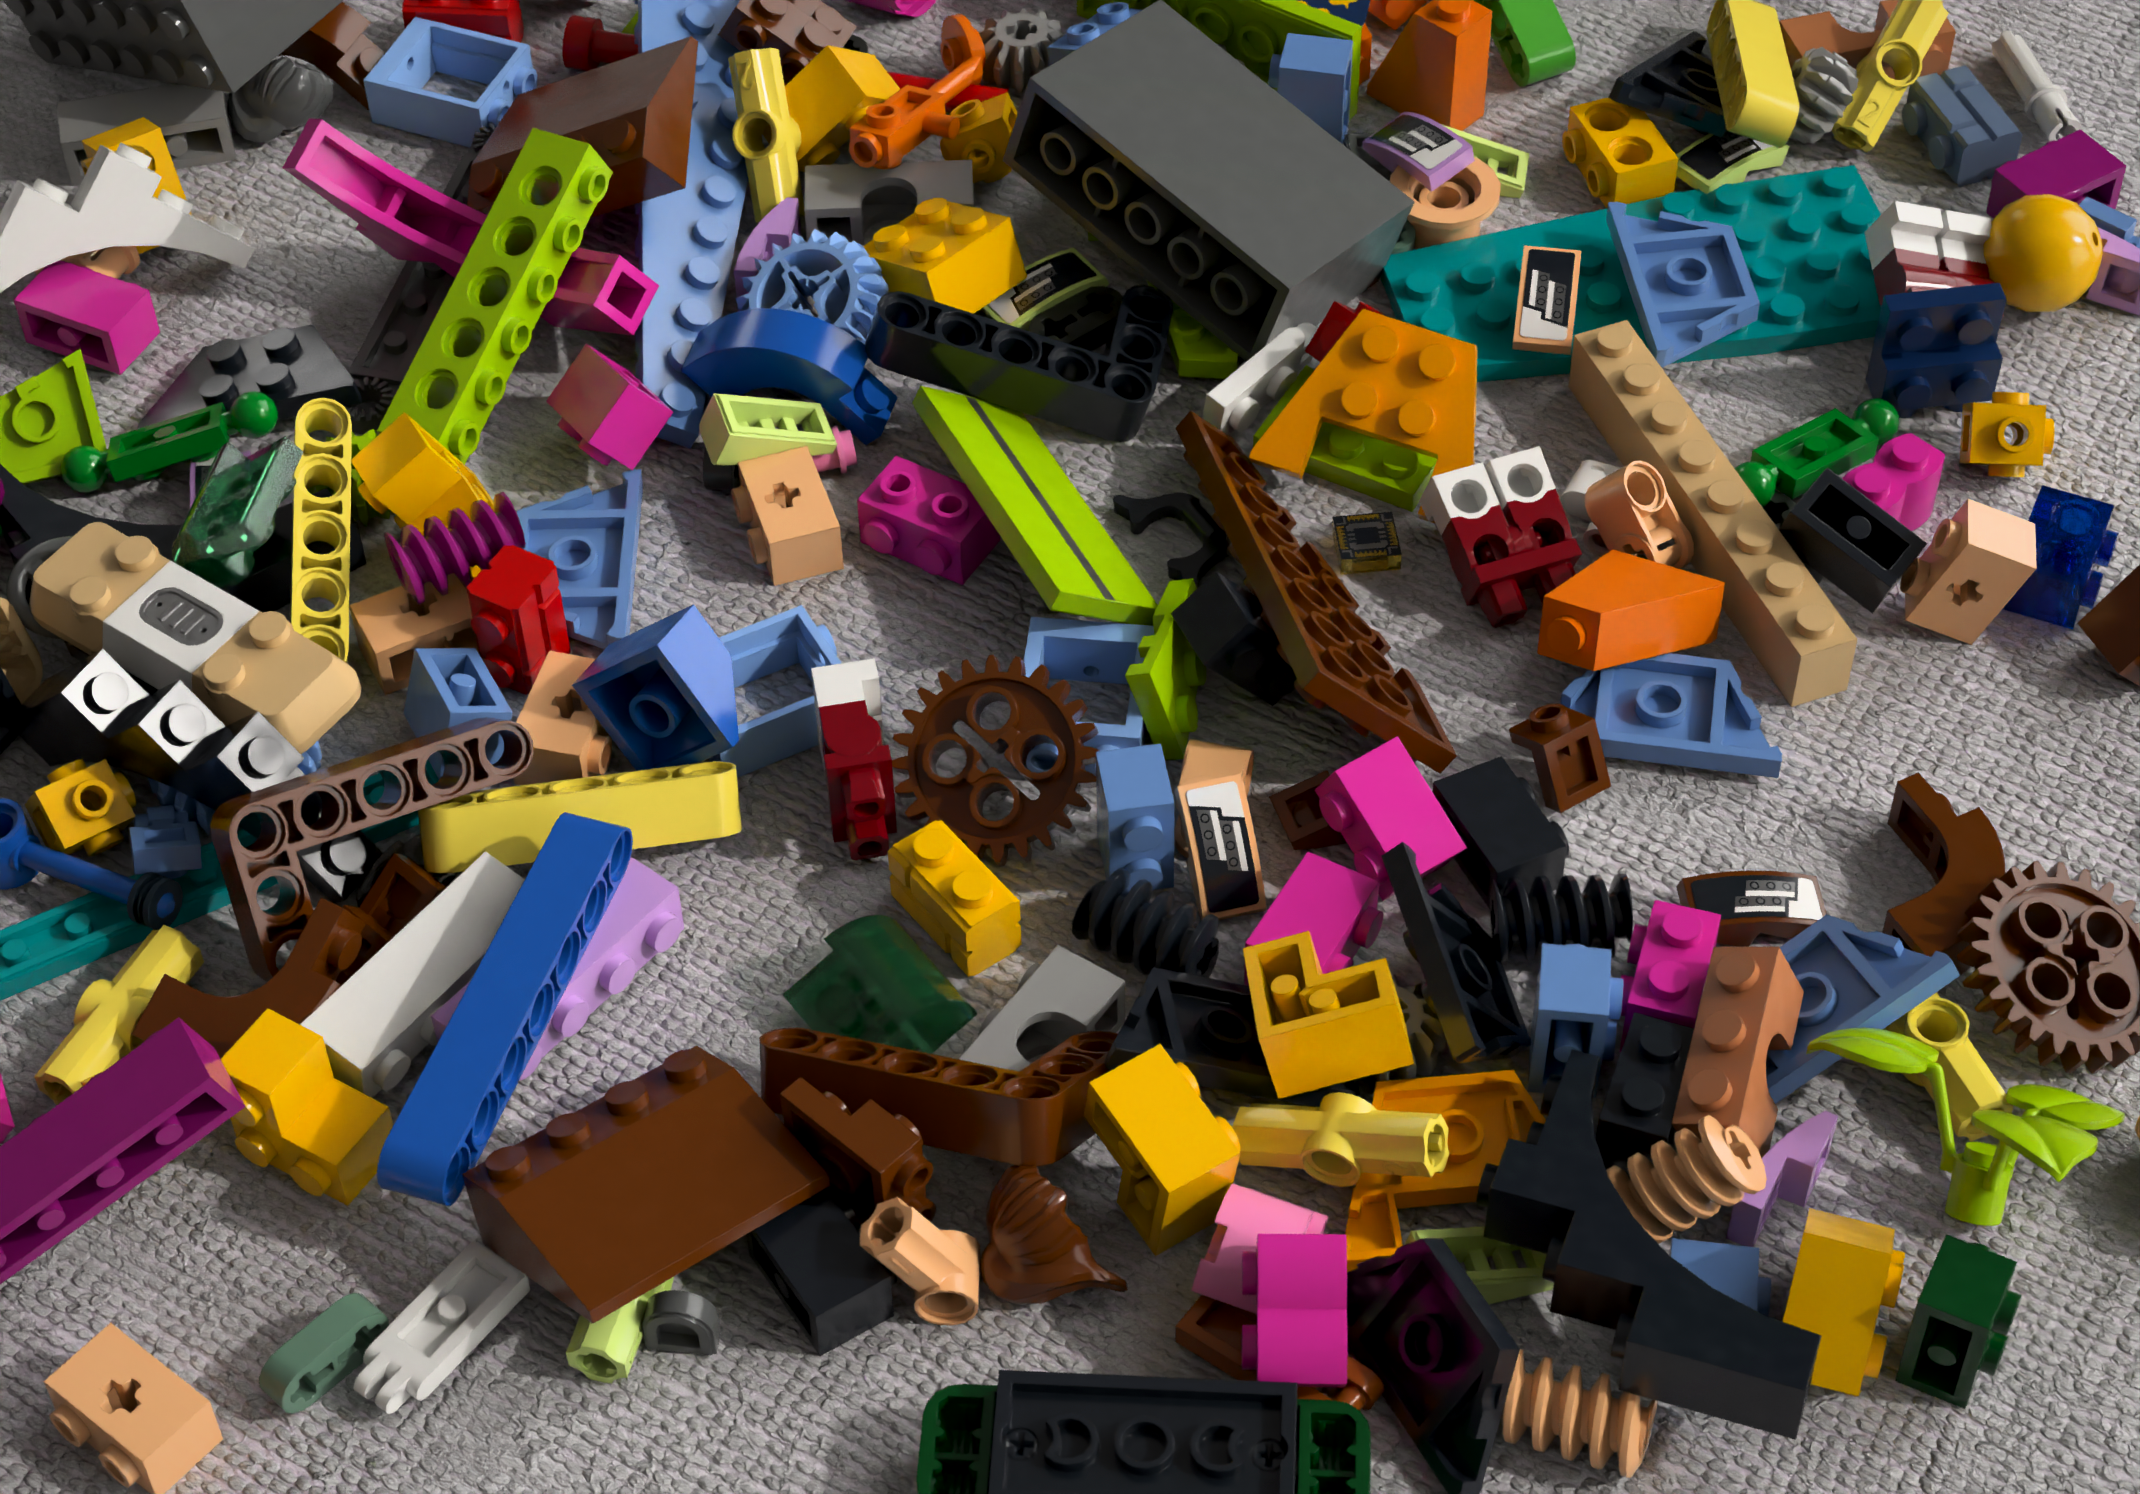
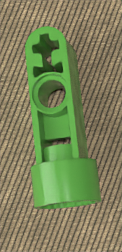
(1531, 39)

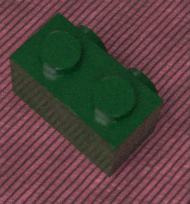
(1959, 1321)

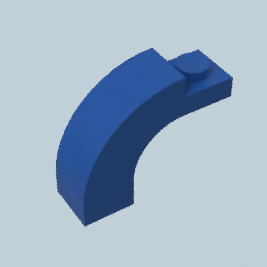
(795, 354)

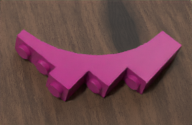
(423, 225)

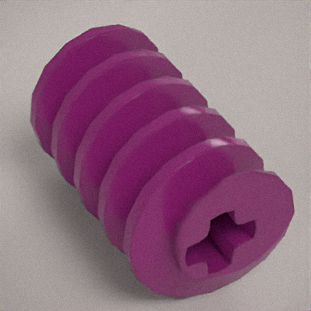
(453, 548)

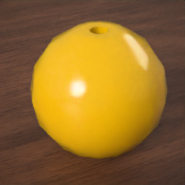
(2043, 252)

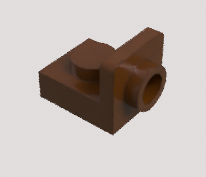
(1564, 754)

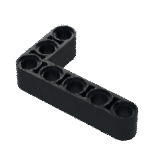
(1027, 370)

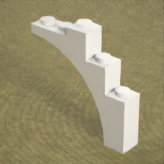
(107, 211)

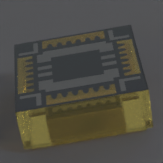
(1366, 543)

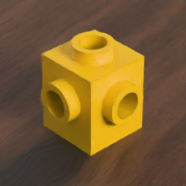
(982, 136)
(1984, 434)
(61, 811)

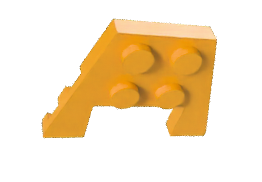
(1387, 385)
(1480, 1116)

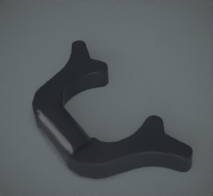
(1184, 508)

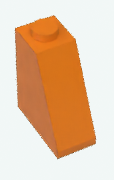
(1438, 64)
(1628, 612)

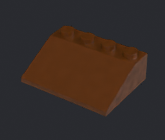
(627, 110)
(640, 1183)

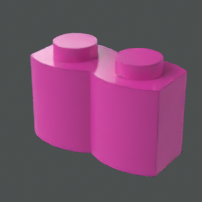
(1902, 479)
(1298, 1309)

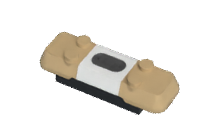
(177, 627)

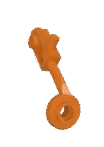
(916, 113)

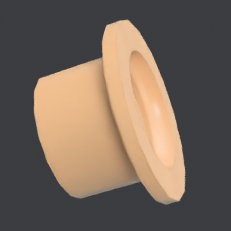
(1453, 208)

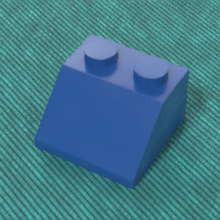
(665, 692)

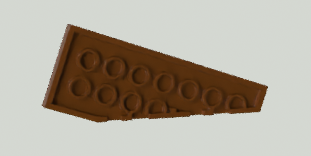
(1309, 607)

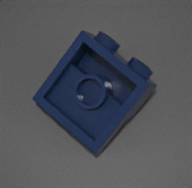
(1937, 348)

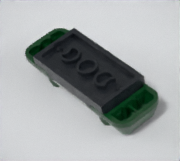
(1139, 1437)

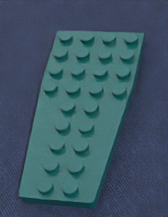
(1794, 232)

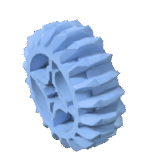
(830, 270)

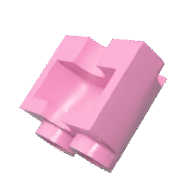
(1239, 1220)

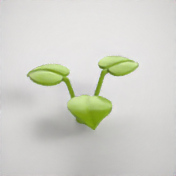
(2046, 1133)

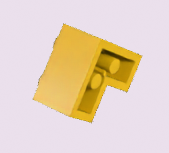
(831, 98)
(415, 477)
(1319, 1024)
(301, 1113)
(1167, 1144)
(1837, 1292)

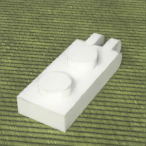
(1259, 380)
(440, 1327)

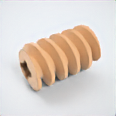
(1690, 1181)
(1577, 1416)

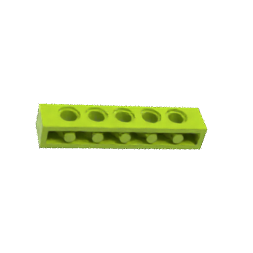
(501, 290)

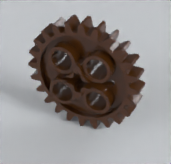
(1034, 719)
(2057, 965)

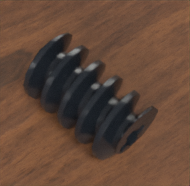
(1560, 915)
(1146, 930)

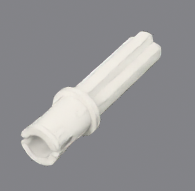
(2043, 100)

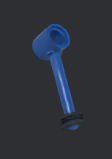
(149, 900)

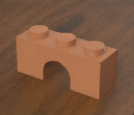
(1823, 31)
(1744, 1011)

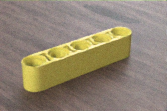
(1752, 71)
(325, 521)
(515, 821)

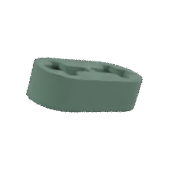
(322, 1353)

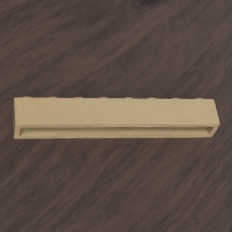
(1766, 584)

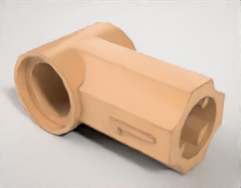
(931, 1261)

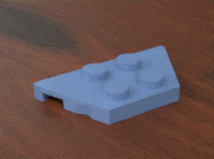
(1682, 280)
(594, 555)
(1675, 714)
(1849, 983)

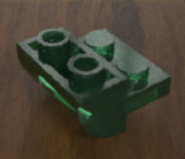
(235, 511)
(880, 989)

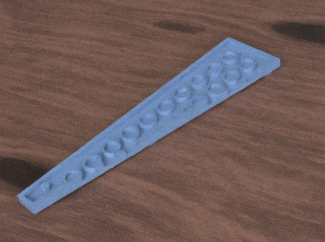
(690, 233)

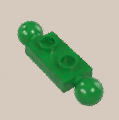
(1829, 441)
(154, 447)

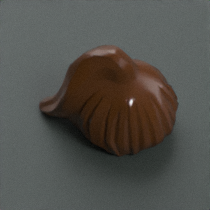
(1035, 1245)

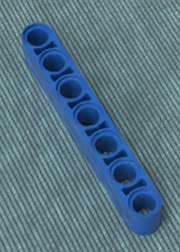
(504, 1010)

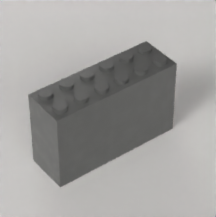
(169, 41)
(1205, 179)

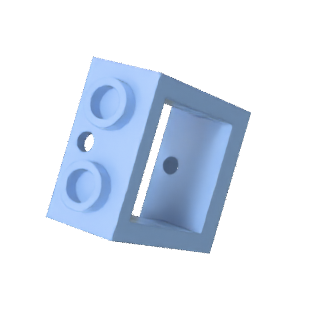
(430, 47)
(762, 651)
(1091, 654)

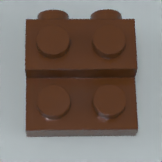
(792, 26)
(863, 1153)

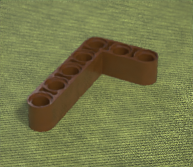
(343, 813)
(952, 1102)

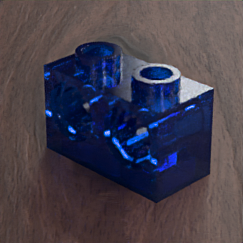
(2069, 545)

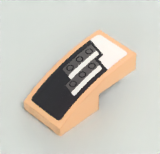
(1547, 300)
(1221, 847)

